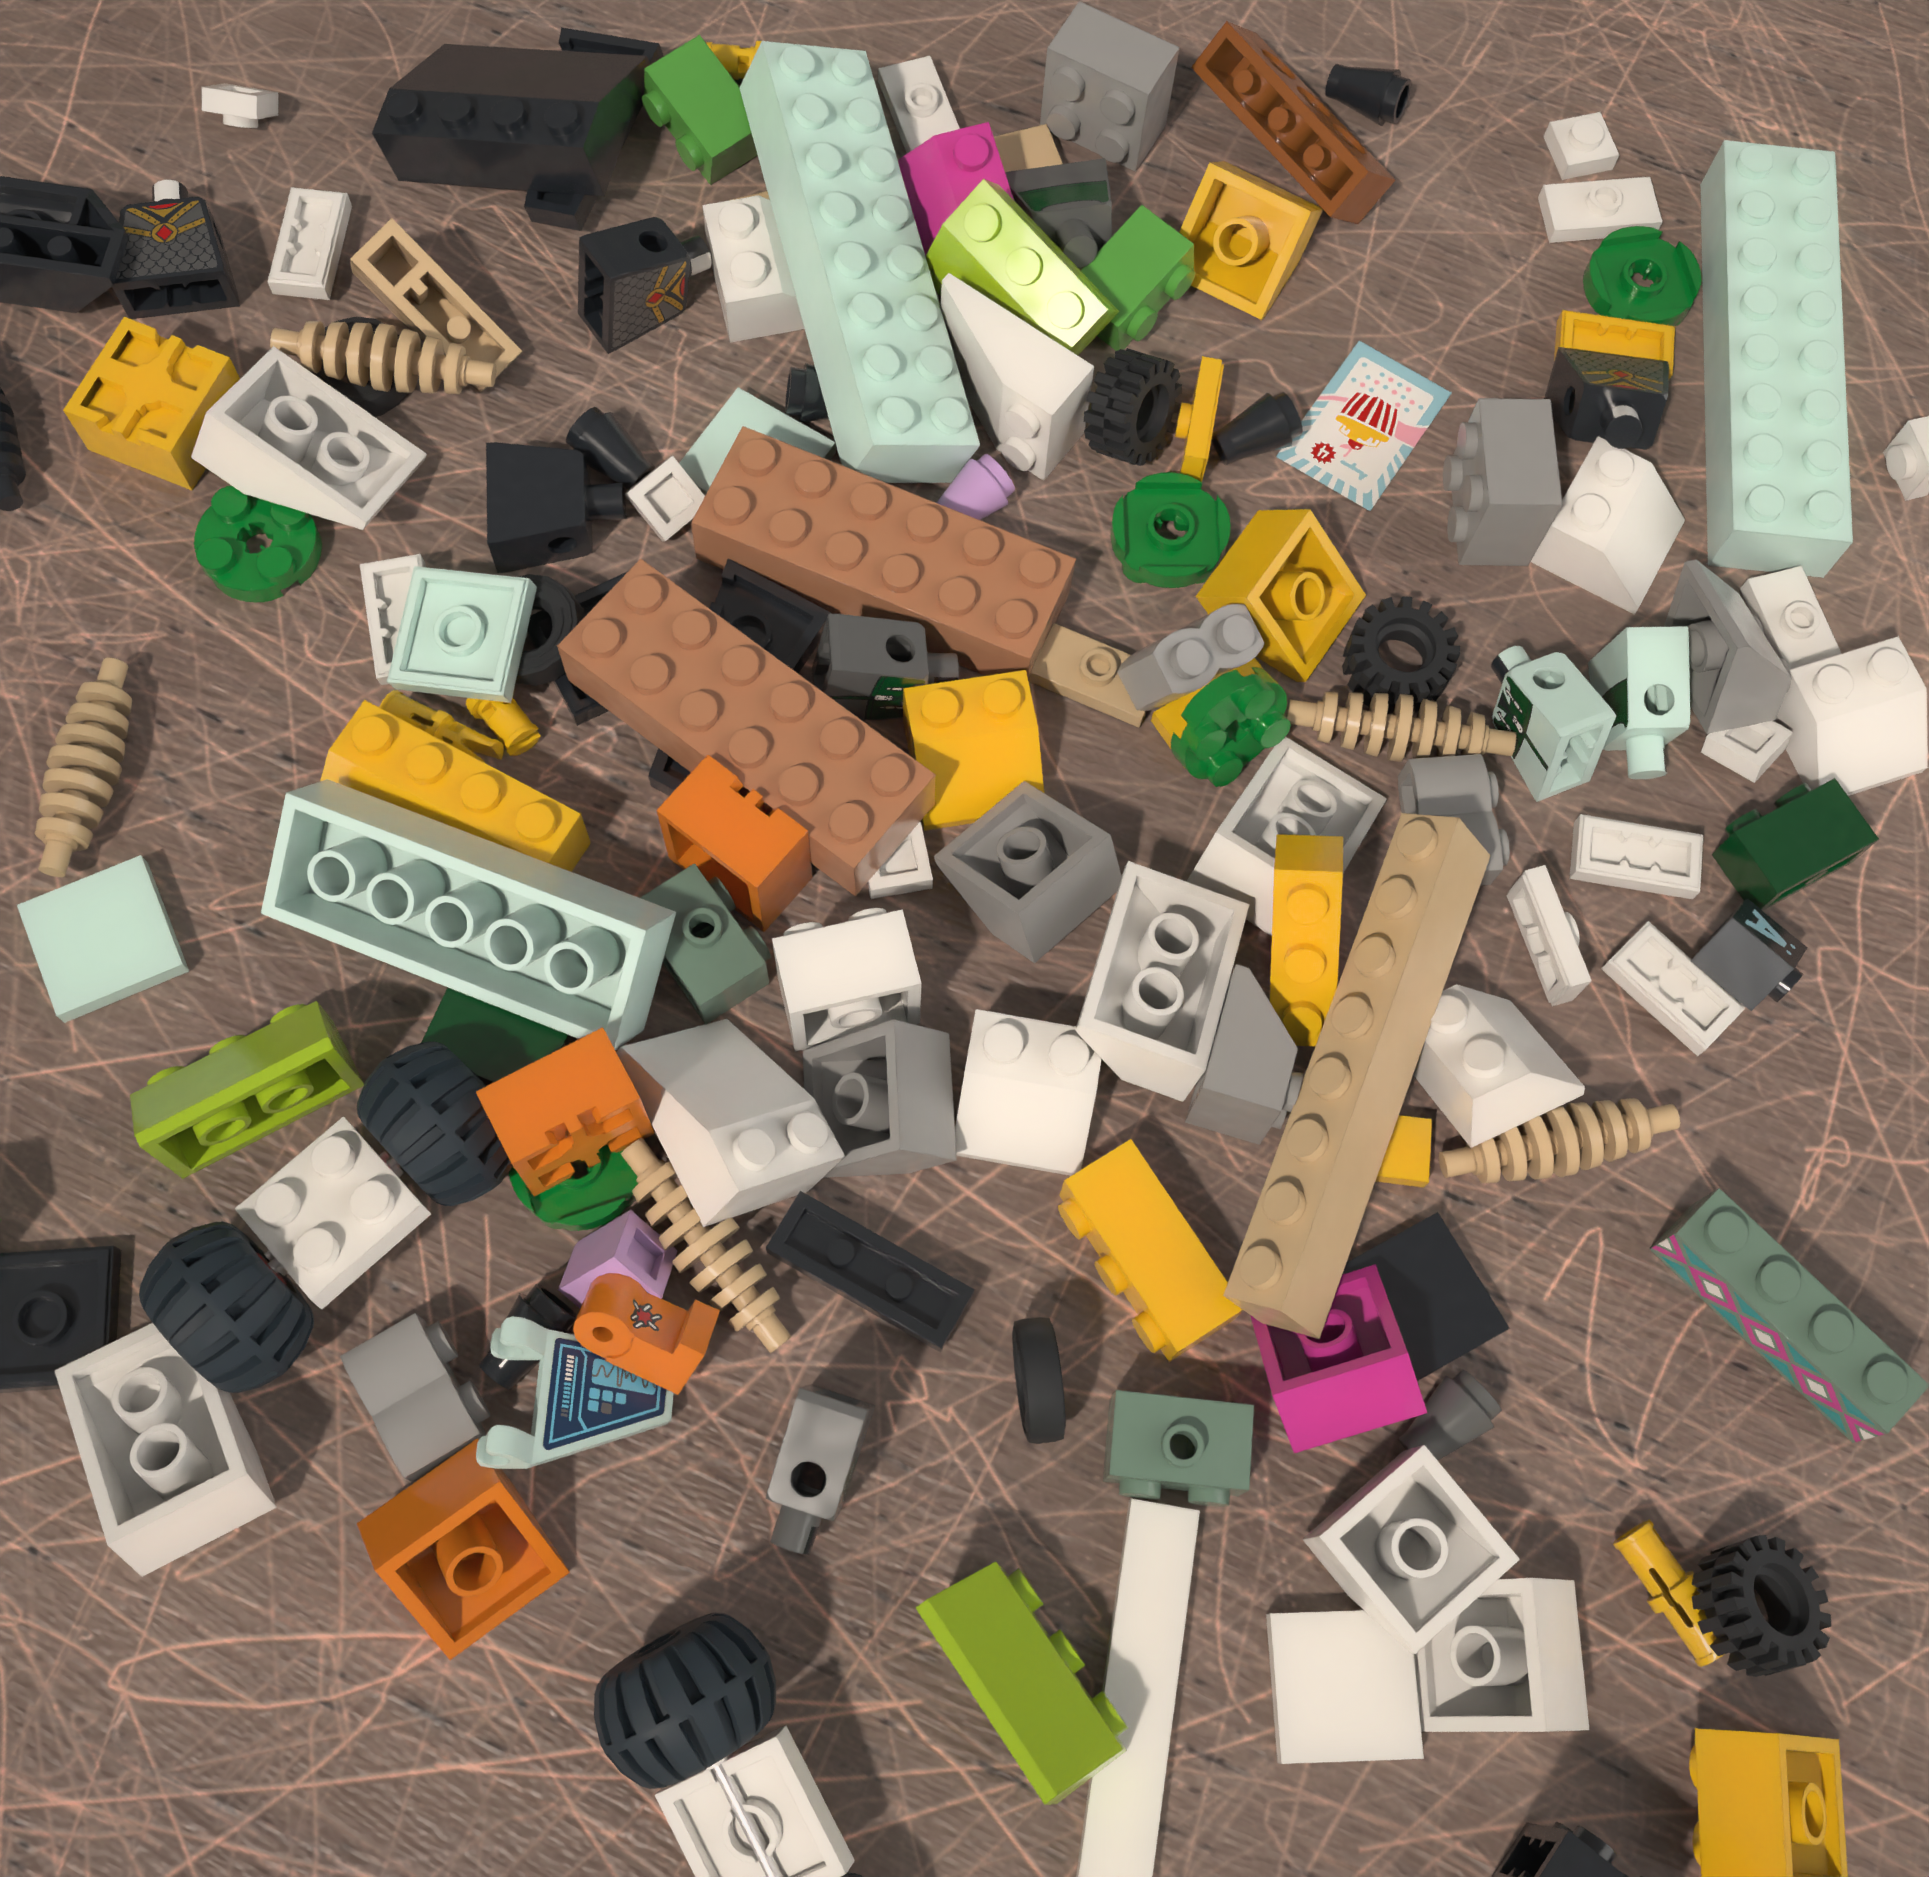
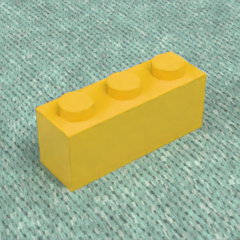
(1305, 932)
(1147, 1251)

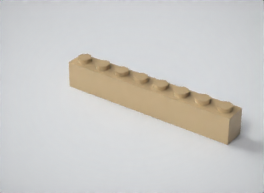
(1358, 1075)

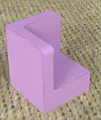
(619, 1247)

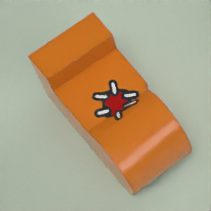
(644, 1331)

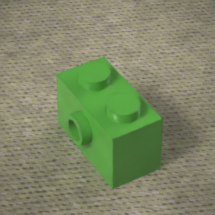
(700, 108)
(1139, 274)

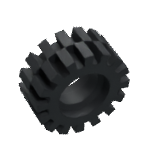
(1132, 406)
(1408, 626)
(1733, 1615)

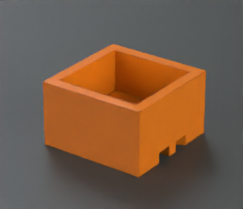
(732, 837)
(565, 1111)

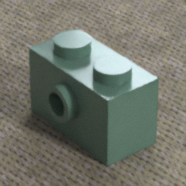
(707, 949)
(1178, 1446)

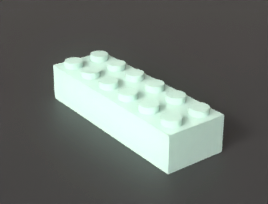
(466, 912)

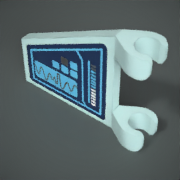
(577, 1400)

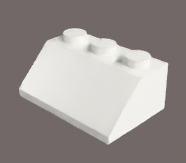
(1161, 980)

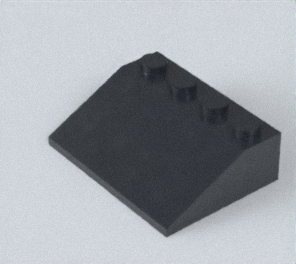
(511, 118)

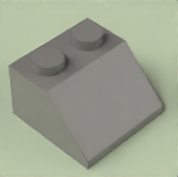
(1731, 662)
(1032, 870)
(1249, 1067)
(885, 1098)

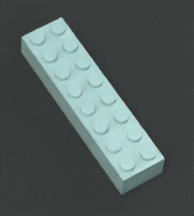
(857, 265)
(1774, 361)

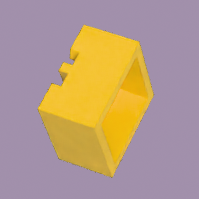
(149, 401)

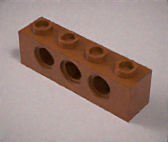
(1292, 123)

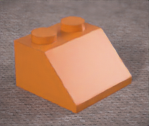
(461, 1550)

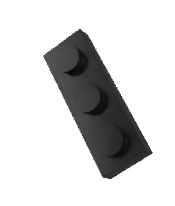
(870, 1271)

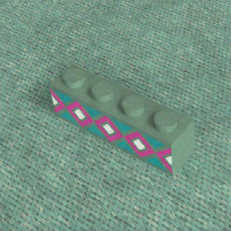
(1789, 1318)

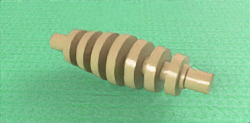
(382, 356)
(1399, 727)
(83, 767)
(1563, 1141)
(706, 1244)

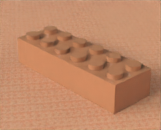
(882, 553)
(713, 691)

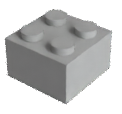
(1108, 85)
(1503, 482)

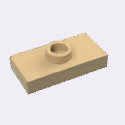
(1085, 673)

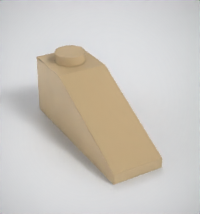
(428, 298)

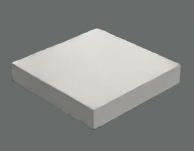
(1341, 1689)

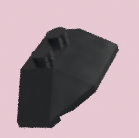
(56, 245)

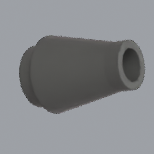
(1454, 1416)

